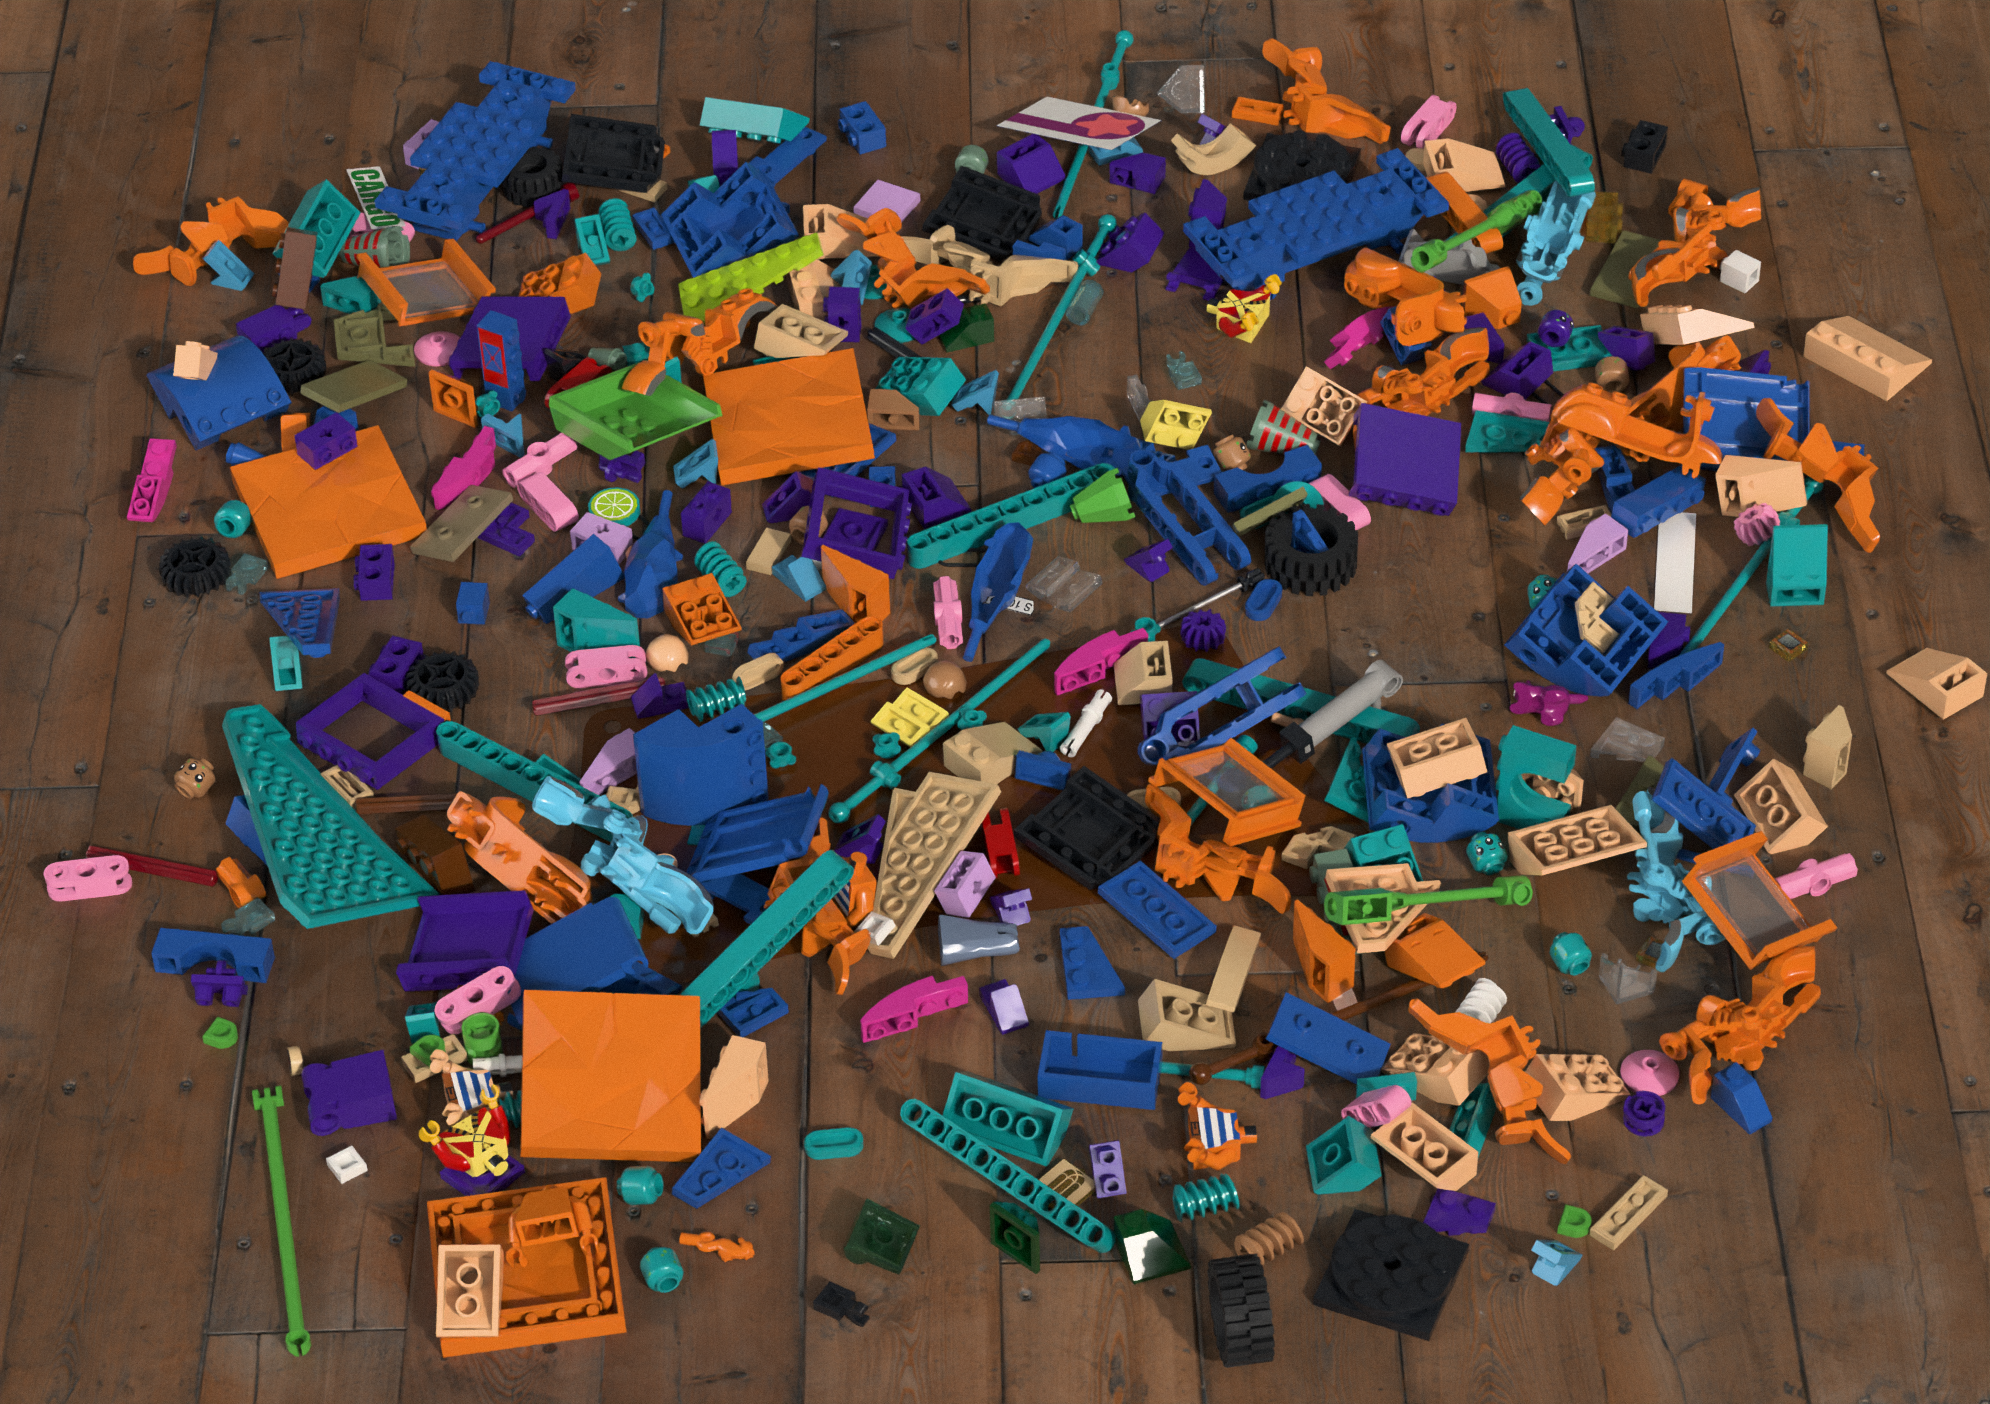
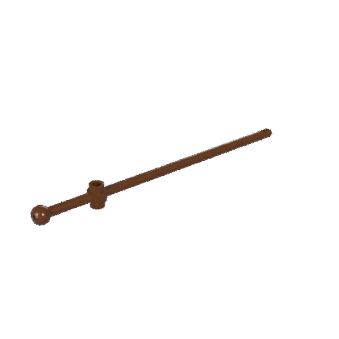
(1263, 1050)

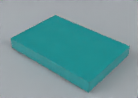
(1581, 350)

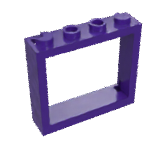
(863, 492)
(388, 702)

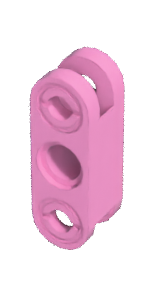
(1428, 121)
(606, 666)
(87, 878)
(460, 1004)

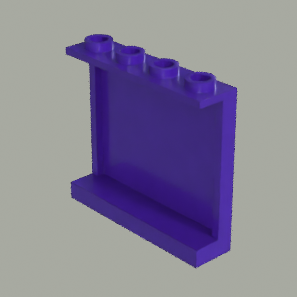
(538, 322)
(1406, 459)
(466, 938)

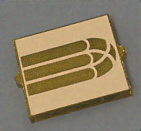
(1068, 1182)

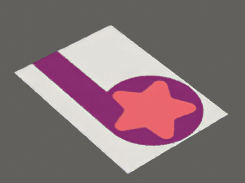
(1079, 123)

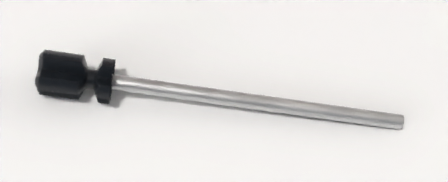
(1252, 579)

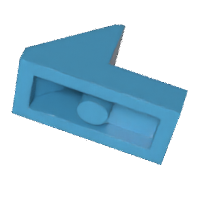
(1105, 156)
(230, 269)
(854, 272)
(977, 391)
(507, 435)
(699, 463)
(799, 576)
(1554, 1260)

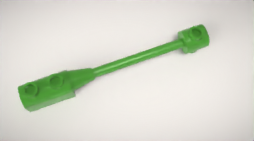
(1503, 217)
(1378, 904)

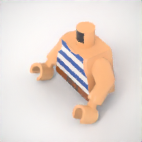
(463, 1087)

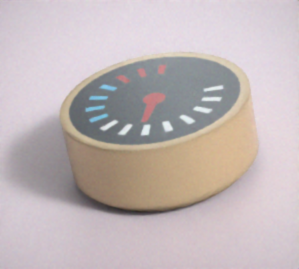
(294, 1060)

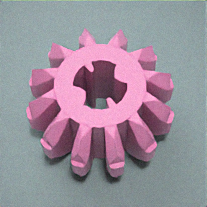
(1756, 524)

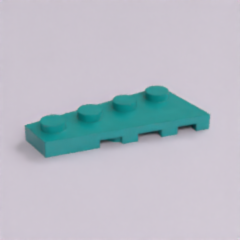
(1504, 433)

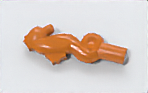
(726, 1248)

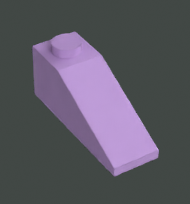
(1599, 543)
(612, 765)

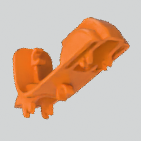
(1419, 298)
(1664, 401)
(1605, 416)
(514, 858)

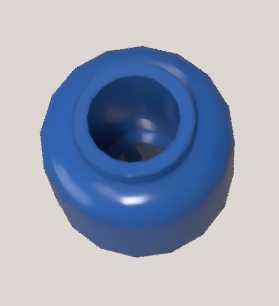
(1046, 469)

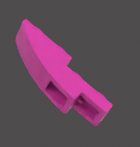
(1356, 335)
(466, 471)
(154, 482)
(1091, 659)
(903, 1007)

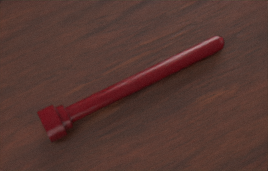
(521, 217)

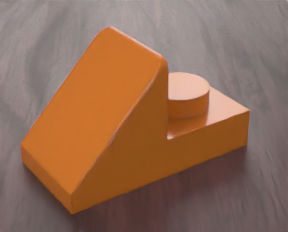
(291, 425)

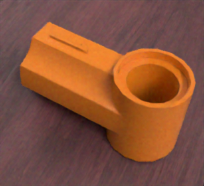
(1684, 194)
(240, 883)

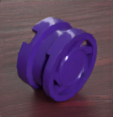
(1644, 1112)

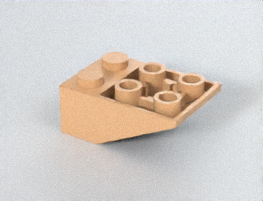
(1467, 164)
(835, 239)
(1322, 406)
(1759, 481)
(1941, 680)
(1439, 1069)
(734, 1084)
(1575, 1085)

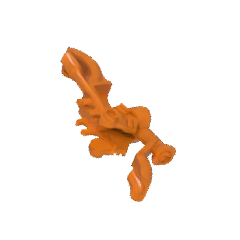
(1742, 1029)

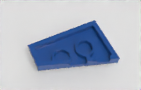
(1086, 966)
(718, 1168)

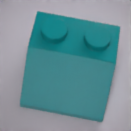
(1343, 1158)

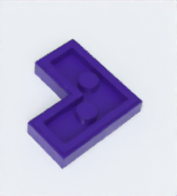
(505, 531)

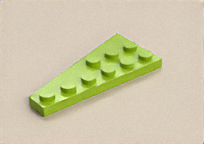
(753, 272)

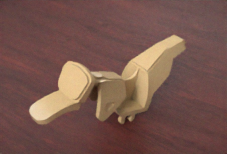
(1015, 276)

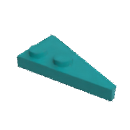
(1348, 784)

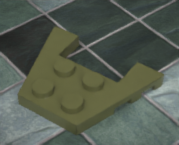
(362, 338)

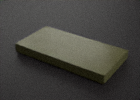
(1613, 278)
(353, 386)

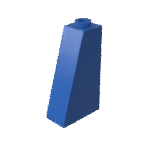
(587, 569)

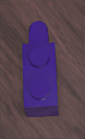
(273, 325)

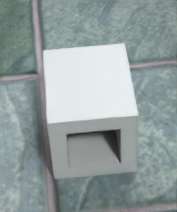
(1740, 271)

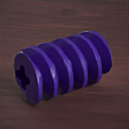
(1516, 156)

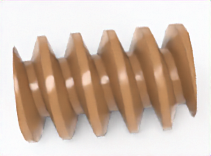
(1270, 1237)

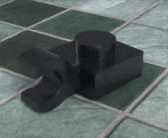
(838, 1301)

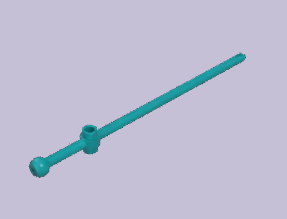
(1110, 78)
(1086, 264)
(1785, 518)
(846, 678)
(887, 775)

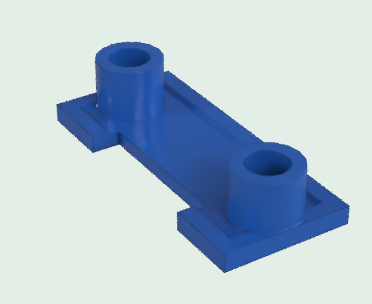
(789, 154)
(1199, 467)
(1738, 751)
(741, 893)

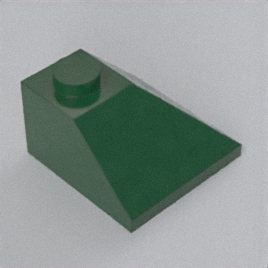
(973, 329)
(1016, 1233)
(1149, 1245)

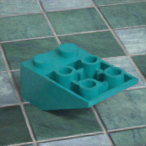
(924, 381)
(1797, 565)
(591, 624)
(1383, 848)

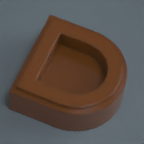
(1026, 452)

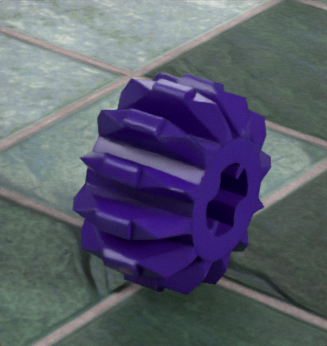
(1203, 630)

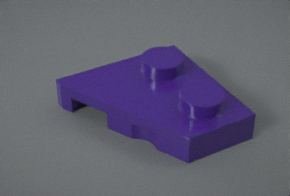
(1459, 1213)

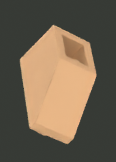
(194, 361)

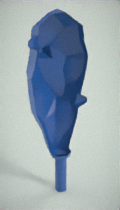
(1083, 439)
(651, 565)
(998, 576)

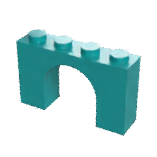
(1534, 754)

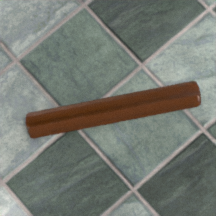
(407, 803)

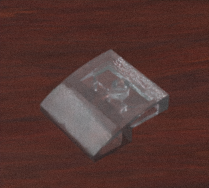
(1063, 584)

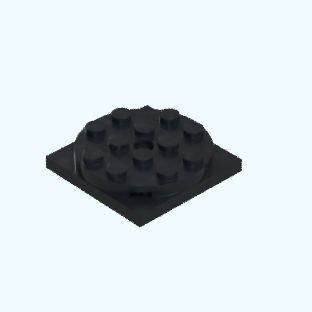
(1297, 158)
(1396, 1299)

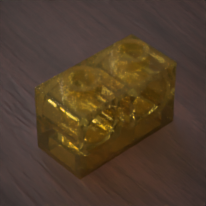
(1604, 218)

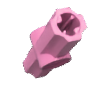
(1512, 405)
(539, 458)
(948, 612)
(1817, 877)

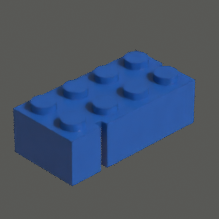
(1103, 1072)

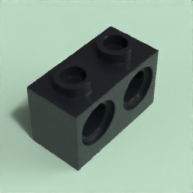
(1645, 146)

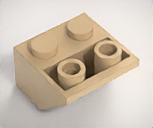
(1143, 671)
(1828, 749)

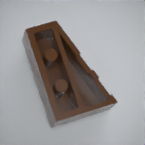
(295, 268)
(435, 856)

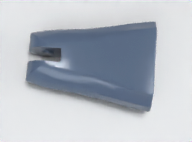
(971, 939)

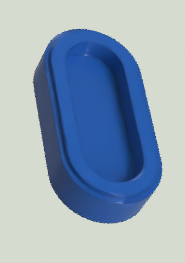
(1263, 600)

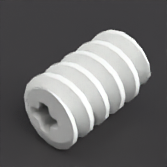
(1483, 1001)

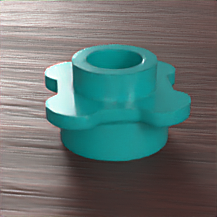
(642, 287)
(487, 404)
(1150, 627)
(967, 714)
(887, 745)
(780, 755)

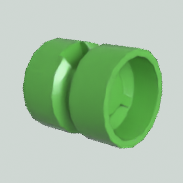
(481, 1036)

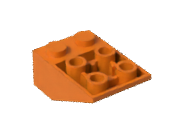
(574, 279)
(855, 585)
(699, 610)
(1432, 952)
(1323, 954)

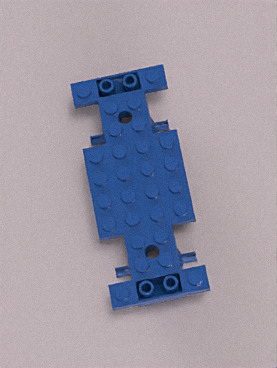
(476, 151)
(1318, 222)

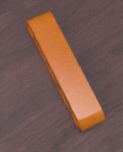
(1464, 212)
(834, 657)

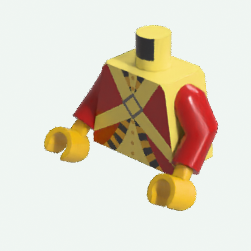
(1244, 312)
(475, 1142)

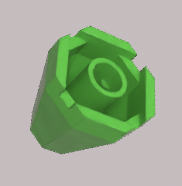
(1103, 501)

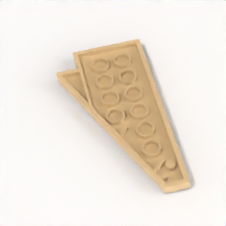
(921, 844)

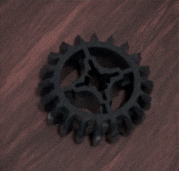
(296, 363)
(194, 566)
(442, 679)

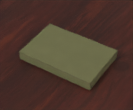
(1268, 512)

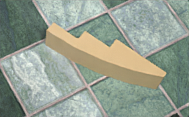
(1233, 969)

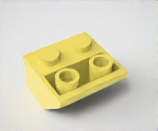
(1173, 423)

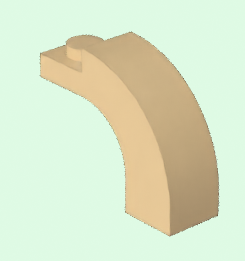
(1216, 155)

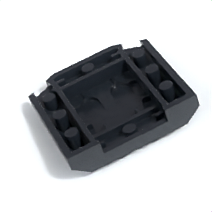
(613, 154)
(986, 213)
(1090, 830)

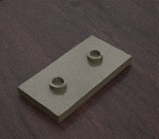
(461, 523)

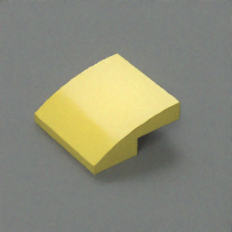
(909, 717)

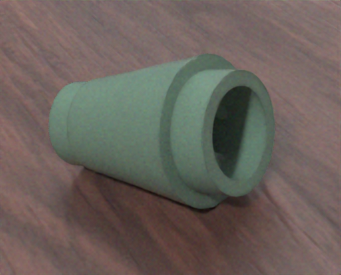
(609, 356)

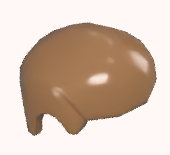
(1136, 107)
(944, 679)

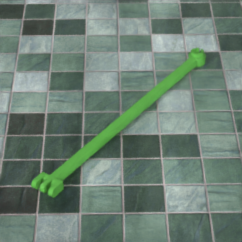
(297, 1333)

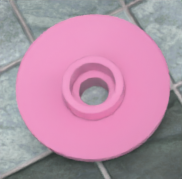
(436, 348)
(1649, 1072)

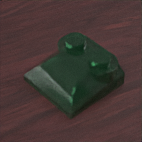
(880, 1238)

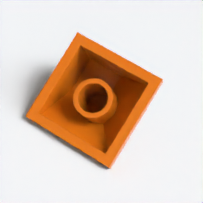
(1495, 296)
(453, 397)

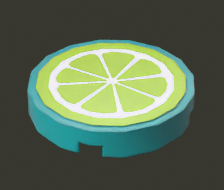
(615, 505)

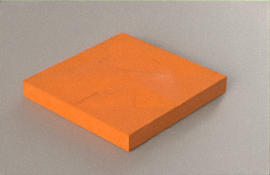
(789, 417)
(328, 512)
(610, 1076)
(560, 1288)

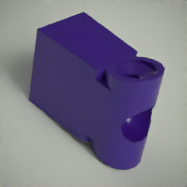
(348, 1093)

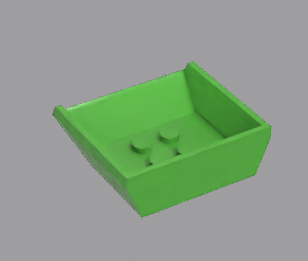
(624, 421)

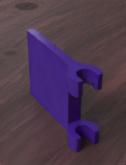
(1196, 272)

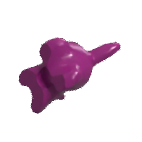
(1548, 701)

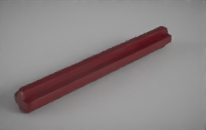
(587, 698)
(159, 866)

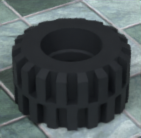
(534, 177)

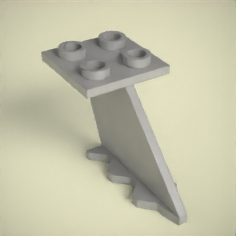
(1461, 262)

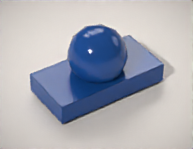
(1042, 769)

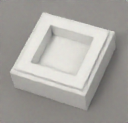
(878, 926)
(346, 1164)

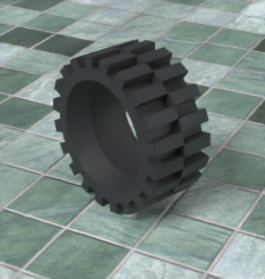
(1306, 570)
(1241, 1310)

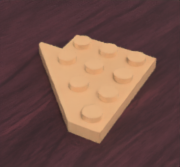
(1395, 877)

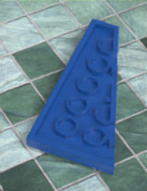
(305, 617)

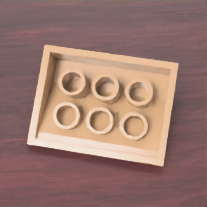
(1686, 325)
(1863, 356)
(1572, 841)

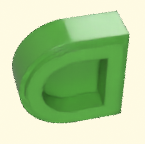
(221, 1034)
(425, 1047)
(1574, 1222)

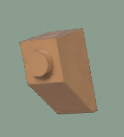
(892, 410)

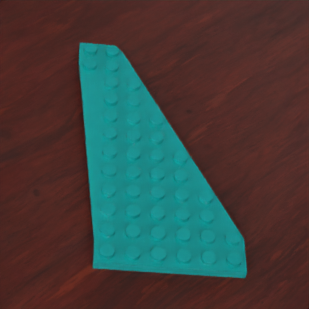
(314, 843)

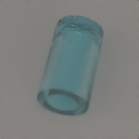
(1084, 302)

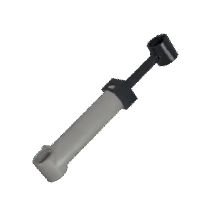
(1301, 739)

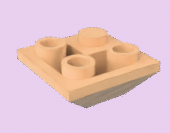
(1567, 792)

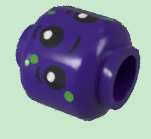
(1555, 328)

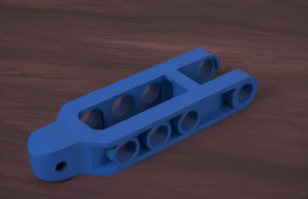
(1158, 474)
(1164, 745)

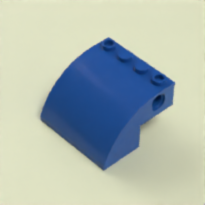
(730, 223)
(235, 393)
(1552, 643)
(699, 771)
(1437, 815)

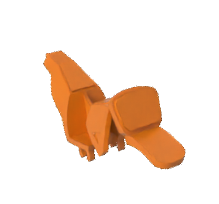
(1312, 106)
(225, 223)
(898, 263)
(1822, 462)
(1215, 860)
(829, 923)
(1508, 1055)

